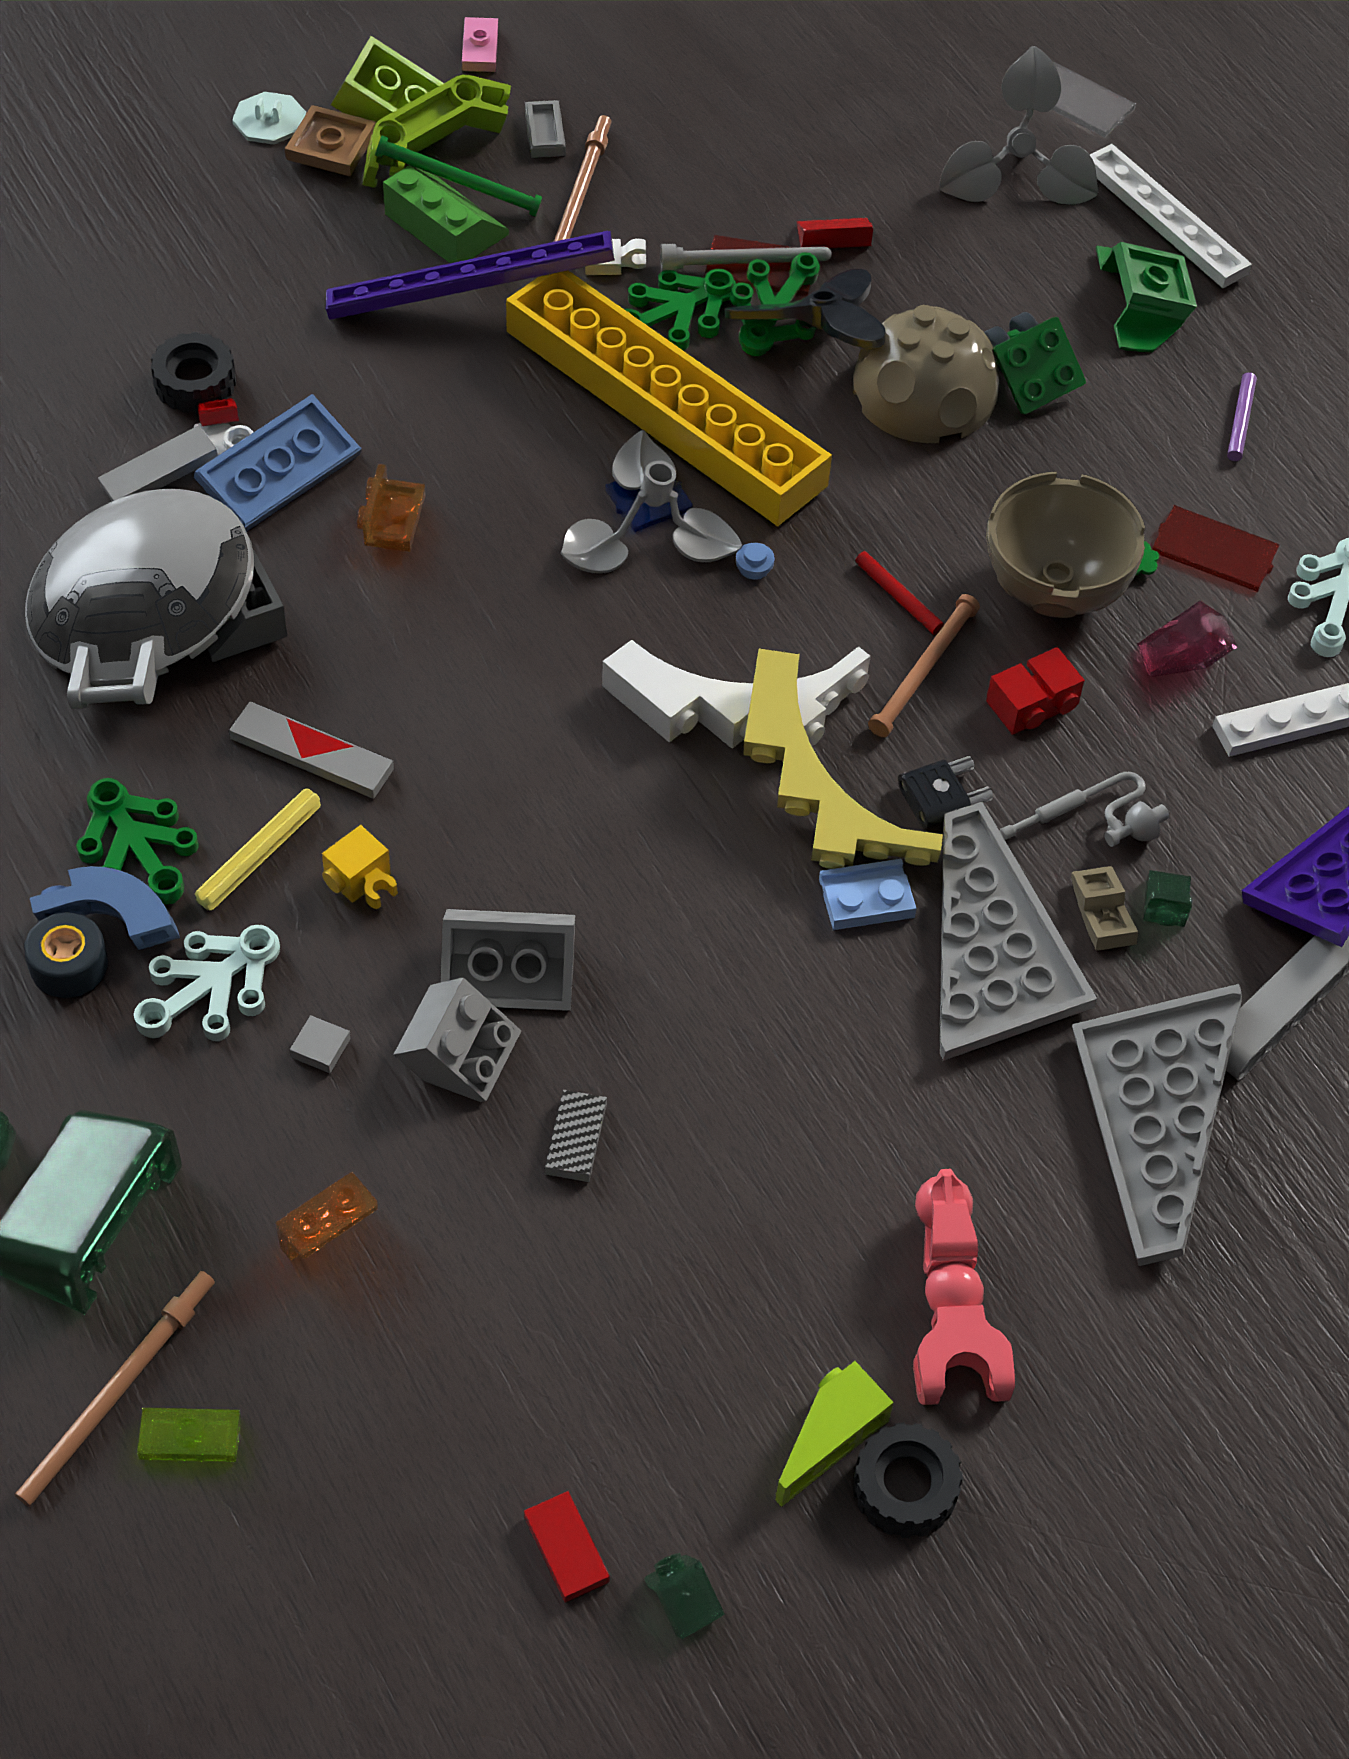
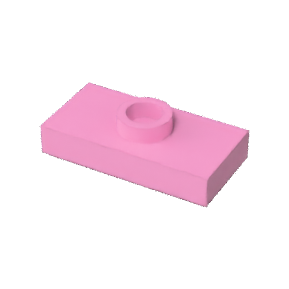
(480, 44)

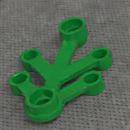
(713, 288)
(759, 335)
(135, 835)

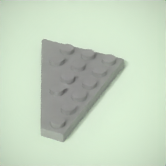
(998, 945)
(1156, 1101)

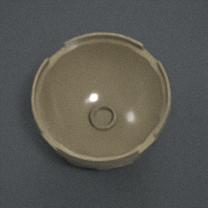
(928, 376)
(1064, 543)

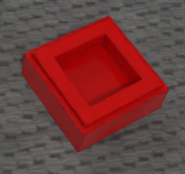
(217, 412)

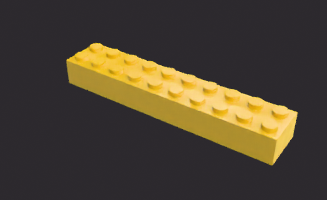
(669, 394)

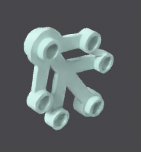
(1328, 636)
(212, 978)

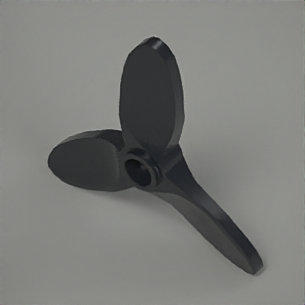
(830, 308)

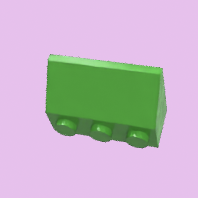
(439, 215)

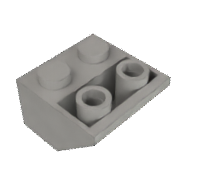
(458, 1040)

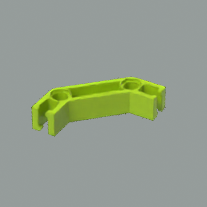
(437, 116)

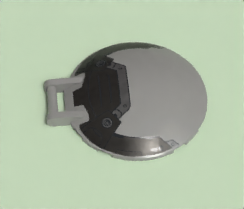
(137, 591)

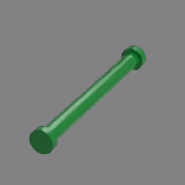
(458, 176)

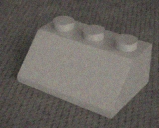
(511, 956)

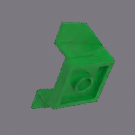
(1155, 294)

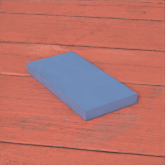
(278, 462)

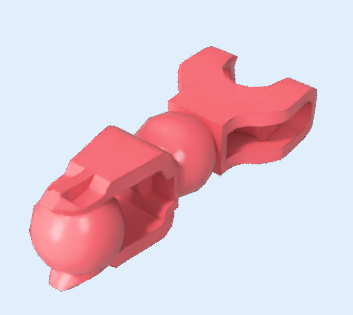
(955, 1294)

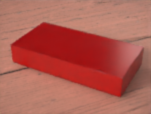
(566, 1546)

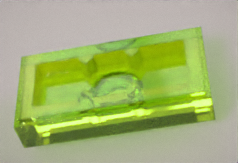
(189, 1434)

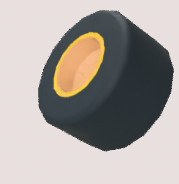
(66, 955)

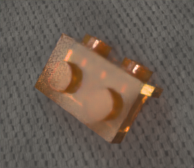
(390, 512)
(325, 1217)

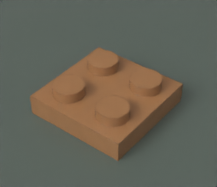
(330, 140)

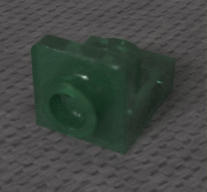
(1167, 898)

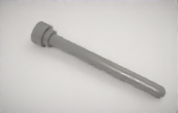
(675, 258)

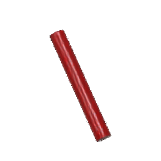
(899, 592)

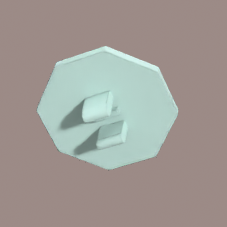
(268, 117)

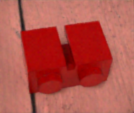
(1028, 700)

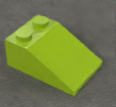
(381, 83)

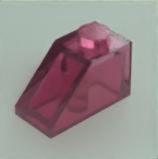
(1187, 642)

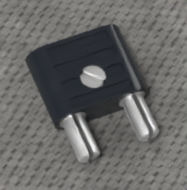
(937, 791)

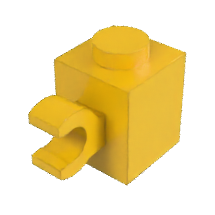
(359, 867)

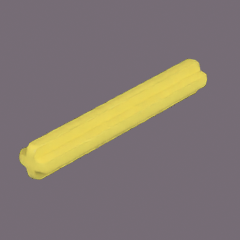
(257, 849)

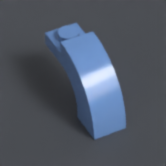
(110, 893)

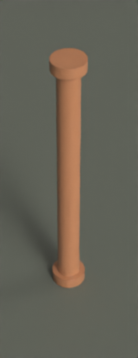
(881, 723)

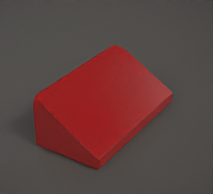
(835, 233)

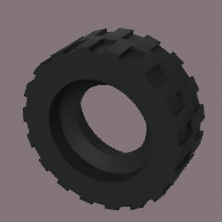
(189, 350)
(900, 1516)

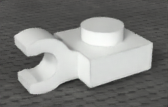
(624, 257)

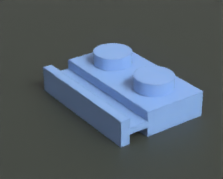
(867, 894)

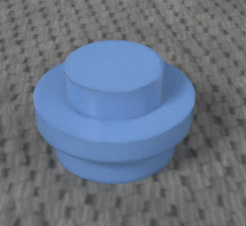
(754, 560)

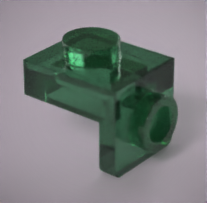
(684, 1593)

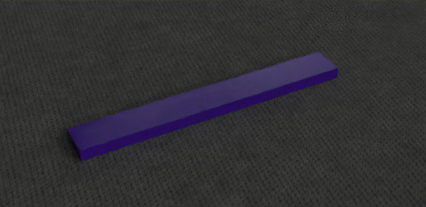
(469, 274)

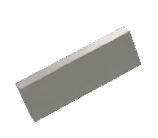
(160, 465)

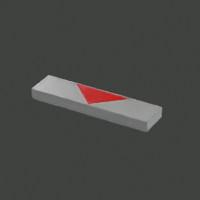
(311, 749)

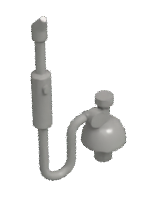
(1140, 820)

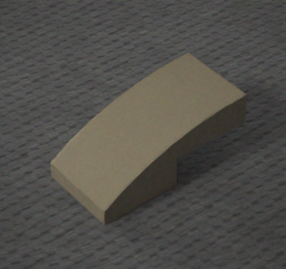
(1103, 908)

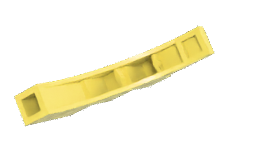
(842, 824)

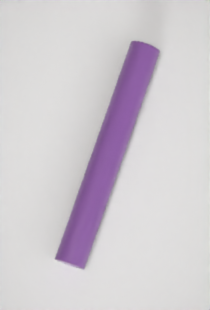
(1242, 417)

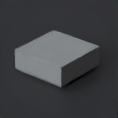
(320, 1044)

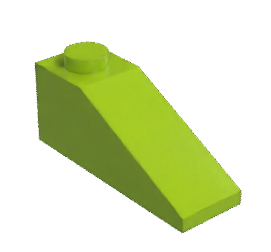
(840, 1419)

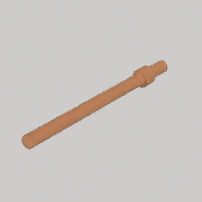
(595, 147)
(175, 1315)

